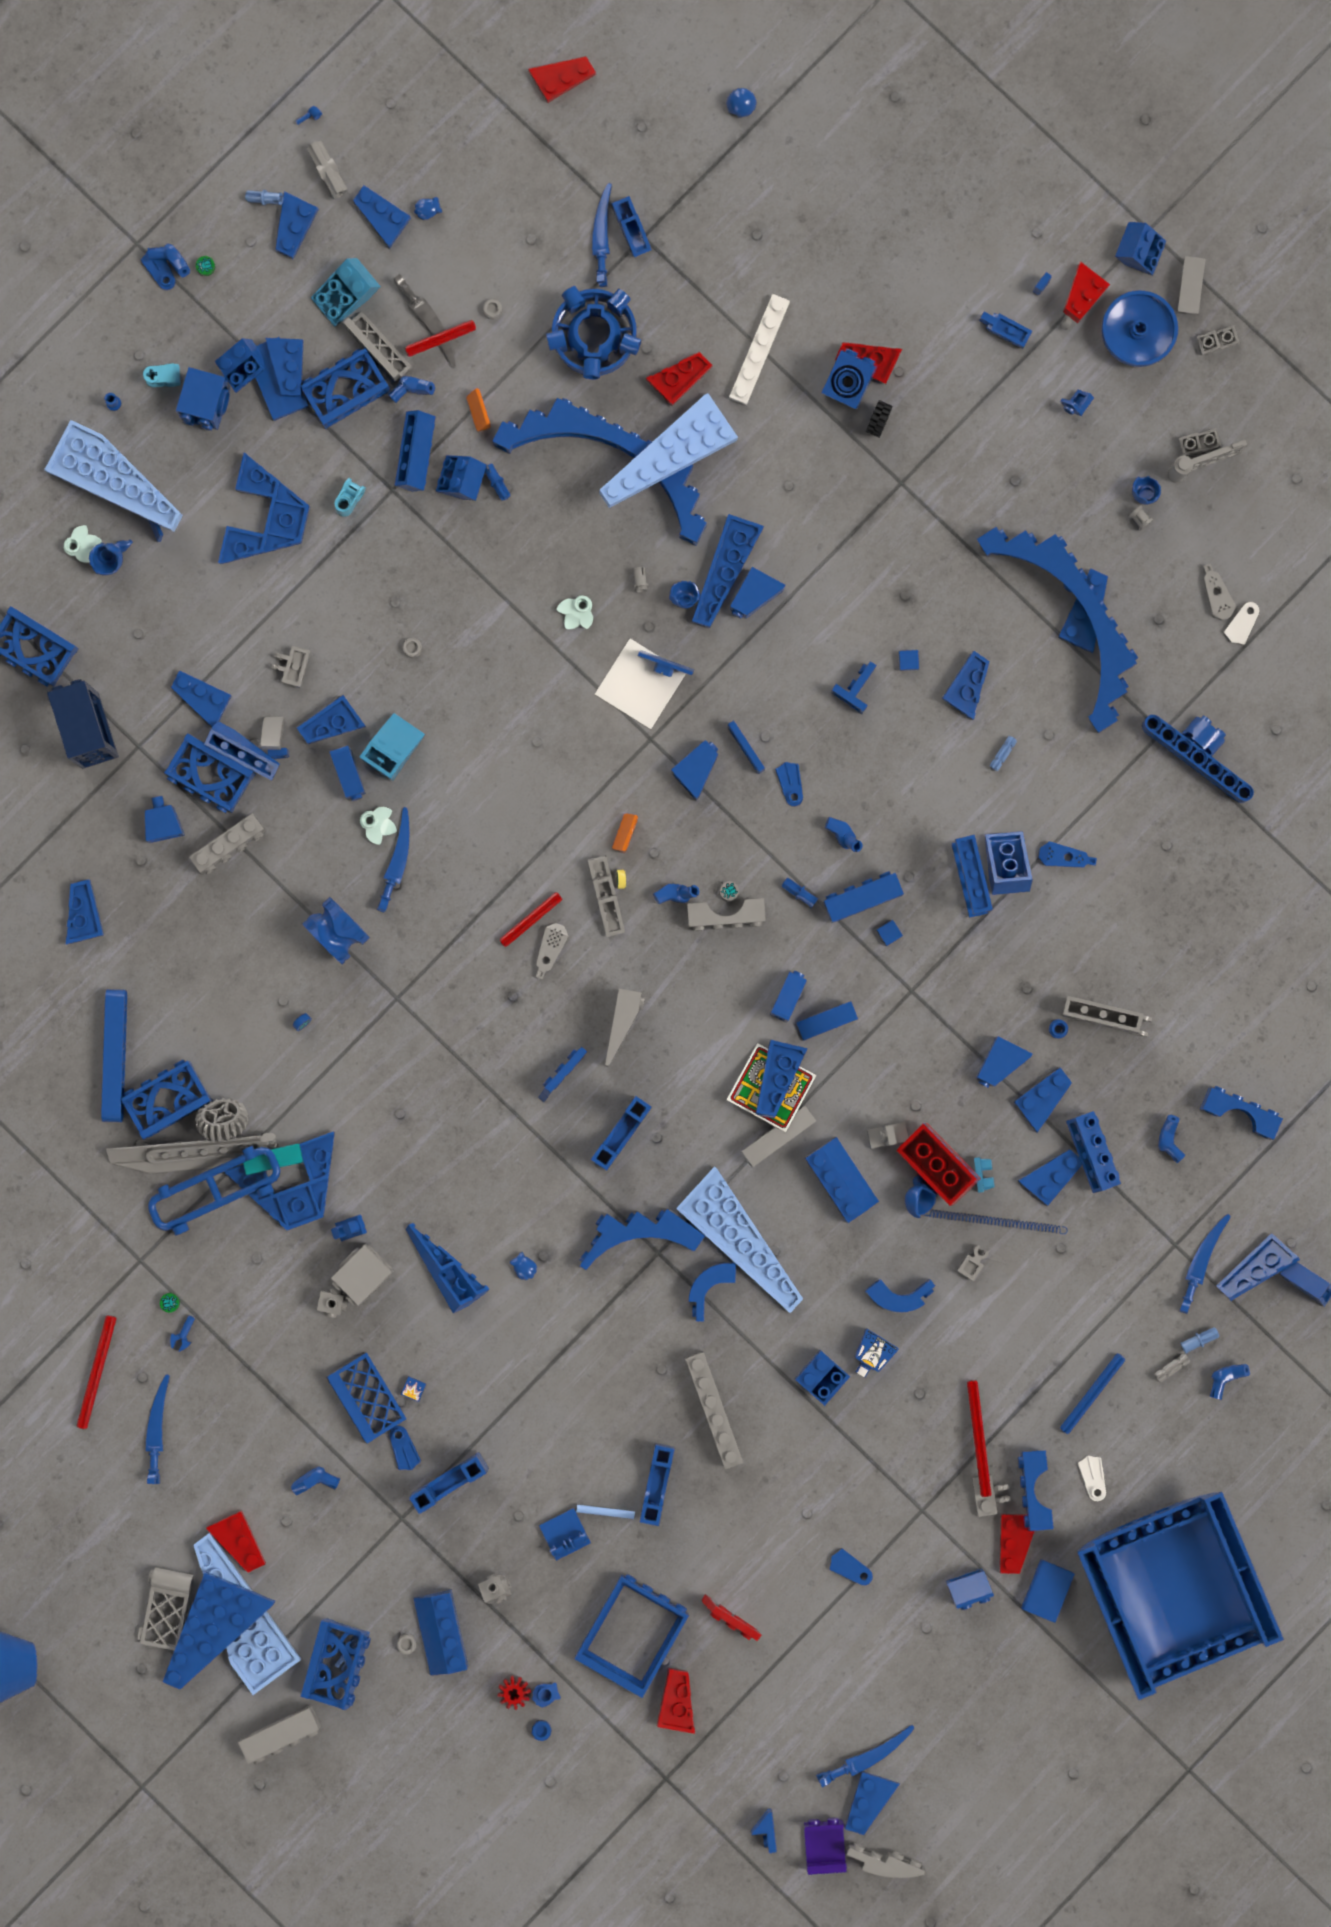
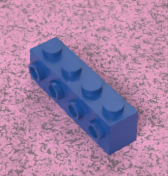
(415, 450)
(863, 897)
(1093, 1152)

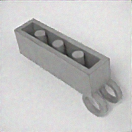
(1105, 1015)

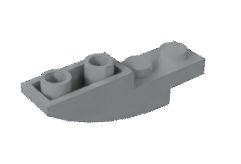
(892, 1866)

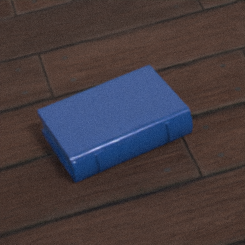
(1047, 1590)

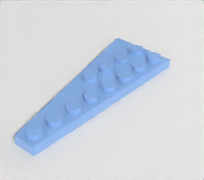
(689, 439)
(724, 1221)

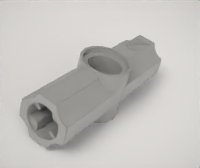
(327, 169)

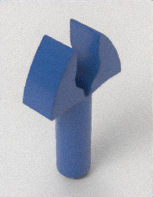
(183, 1334)

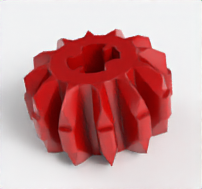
(520, 1690)

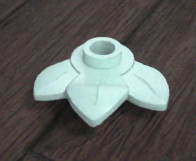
(84, 543)
(576, 615)
(380, 826)

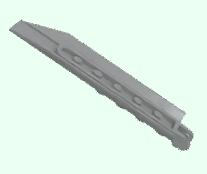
(186, 1155)

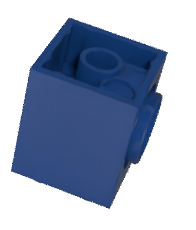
(861, 372)
(203, 399)

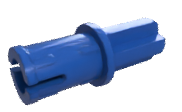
(497, 482)
(799, 892)

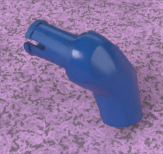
(173, 256)
(413, 385)
(843, 834)
(676, 893)
(1166, 1139)
(1226, 1375)
(311, 1478)

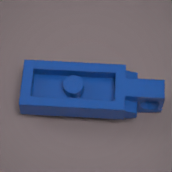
(1006, 328)

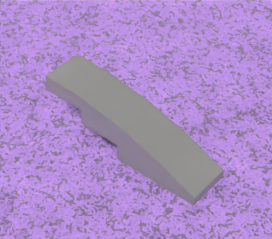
(606, 896)
(777, 1138)

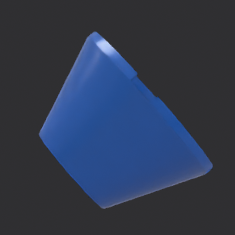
(17, 1666)

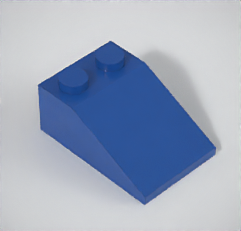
(1008, 863)

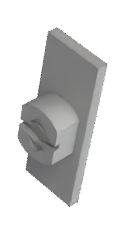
(1191, 285)

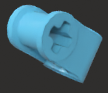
(166, 375)
(351, 494)

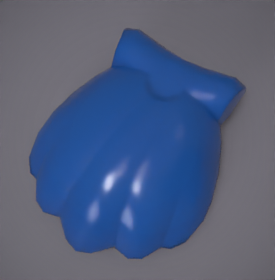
(427, 208)
(524, 1267)
(545, 1694)

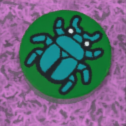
(205, 266)
(169, 1302)

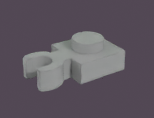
(971, 1265)

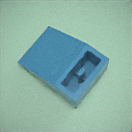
(345, 291)
(392, 746)

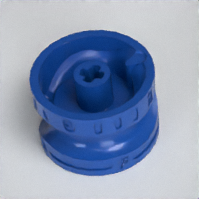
(335, 930)

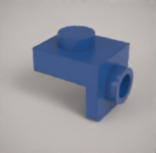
(1078, 403)

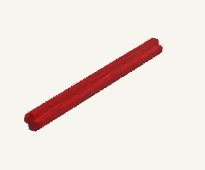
(96, 1372)
(979, 1439)

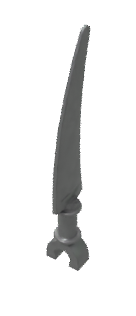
(426, 314)

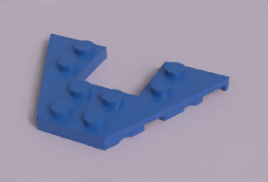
(284, 522)
(303, 1202)

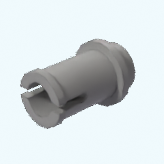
(640, 579)

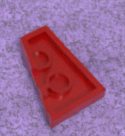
(1084, 293)
(680, 378)
(238, 1540)
(733, 1622)

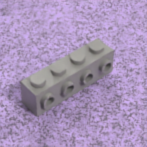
(227, 844)
(279, 1734)

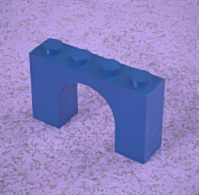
(621, 1133)
(449, 1481)

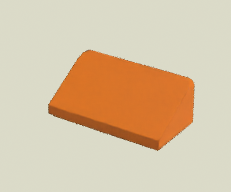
(478, 410)
(625, 833)

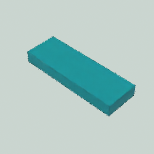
(285, 1156)

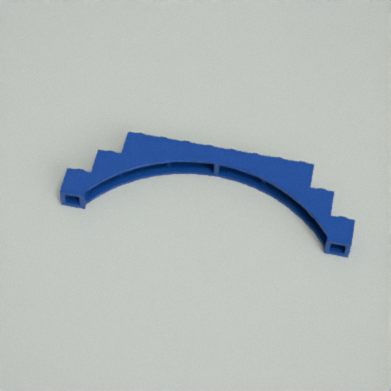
(576, 422)
(1055, 559)

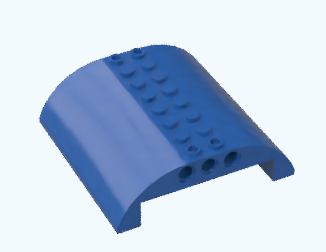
(1178, 1591)

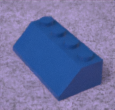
(841, 1180)
(441, 1633)

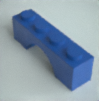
(1263, 1122)
(1032, 1465)
(657, 1484)

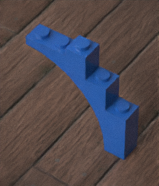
(613, 1233)

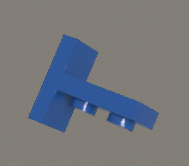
(854, 687)

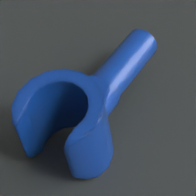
(313, 111)

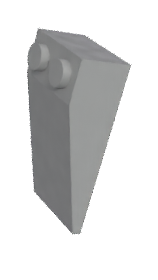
(625, 1013)

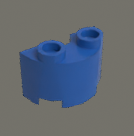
(1205, 735)

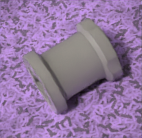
(1141, 517)

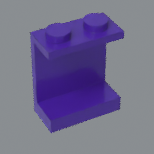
(825, 1846)

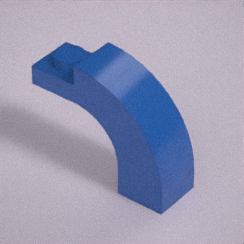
(709, 1277)
(899, 1303)

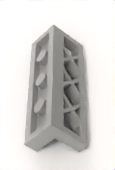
(372, 348)

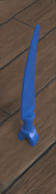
(600, 244)
(398, 862)
(1200, 1261)
(154, 1432)
(865, 1760)

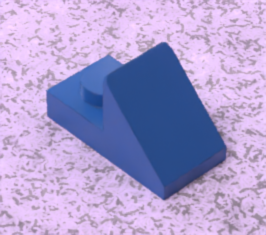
(764, 1826)

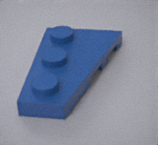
(382, 215)
(967, 685)
(202, 697)
(562, 1071)
(1052, 1177)
(868, 1801)

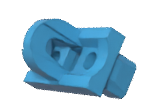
(981, 1165)

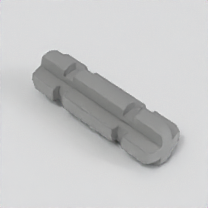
(1172, 1368)

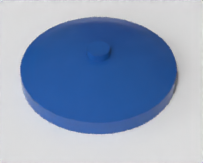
(1139, 328)

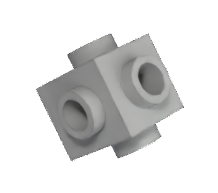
(325, 1302)
(495, 1589)

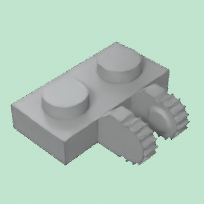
(296, 666)
(987, 1505)

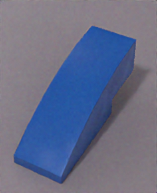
(631, 226)
(827, 1020)

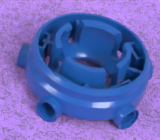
(575, 301)

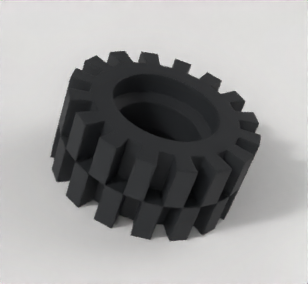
(879, 418)

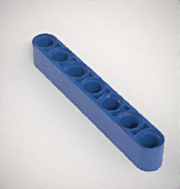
(1207, 760)
(114, 1055)

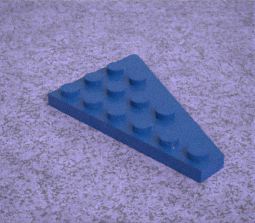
(214, 1621)

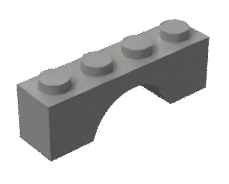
(702, 916)

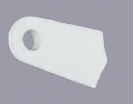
(1242, 624)
(1093, 1476)

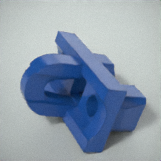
(349, 1228)

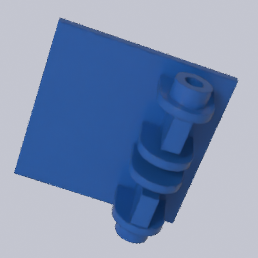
(564, 1534)

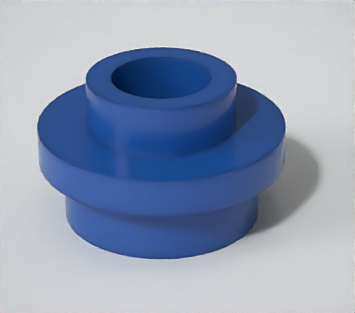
(1062, 1024)

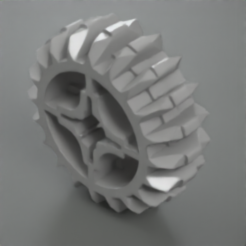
(222, 1119)

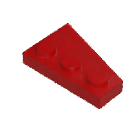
(562, 76)
(884, 358)
(1013, 1543)
(676, 1706)

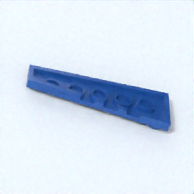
(730, 556)

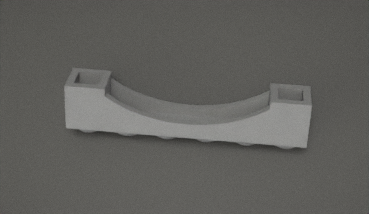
(714, 1410)

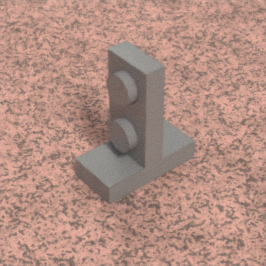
(887, 1135)

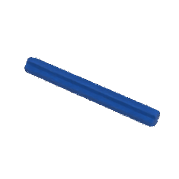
(1092, 1393)

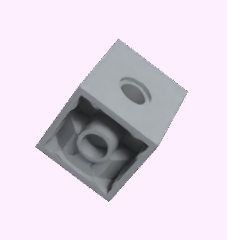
(362, 1274)

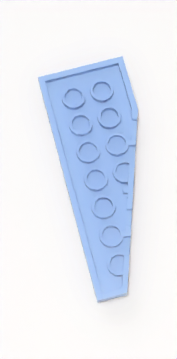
(98, 467)
(262, 1649)

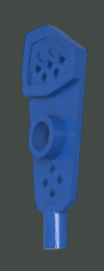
(1058, 856)

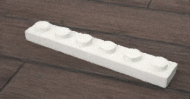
(759, 349)

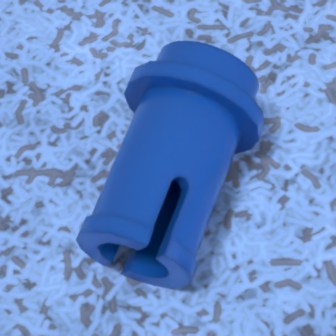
(115, 405)

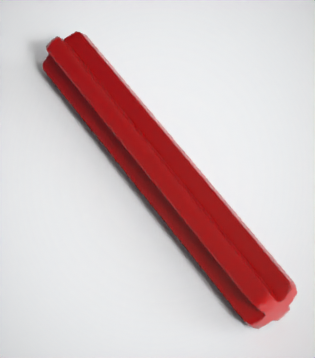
(440, 338)
(531, 919)

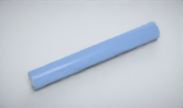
(605, 1511)

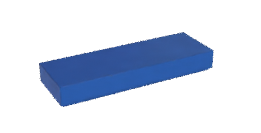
(746, 748)

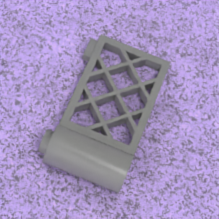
(1184, 465)
(170, 1583)

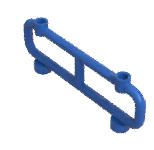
(263, 1188)

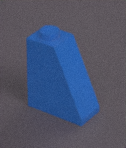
(755, 593)
(696, 768)
(348, 773)
(788, 996)
(1001, 1061)
(1308, 1282)

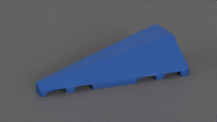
(453, 1281)

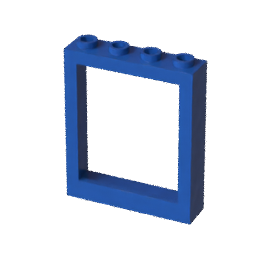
(613, 1672)

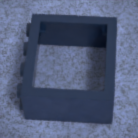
(82, 724)

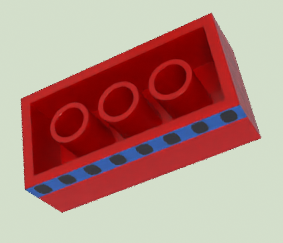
(938, 1164)

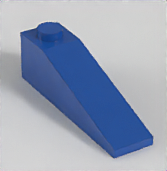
(238, 748)

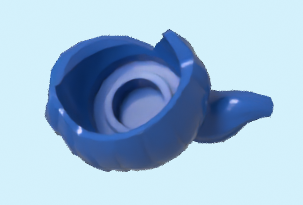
(108, 557)
(920, 1197)

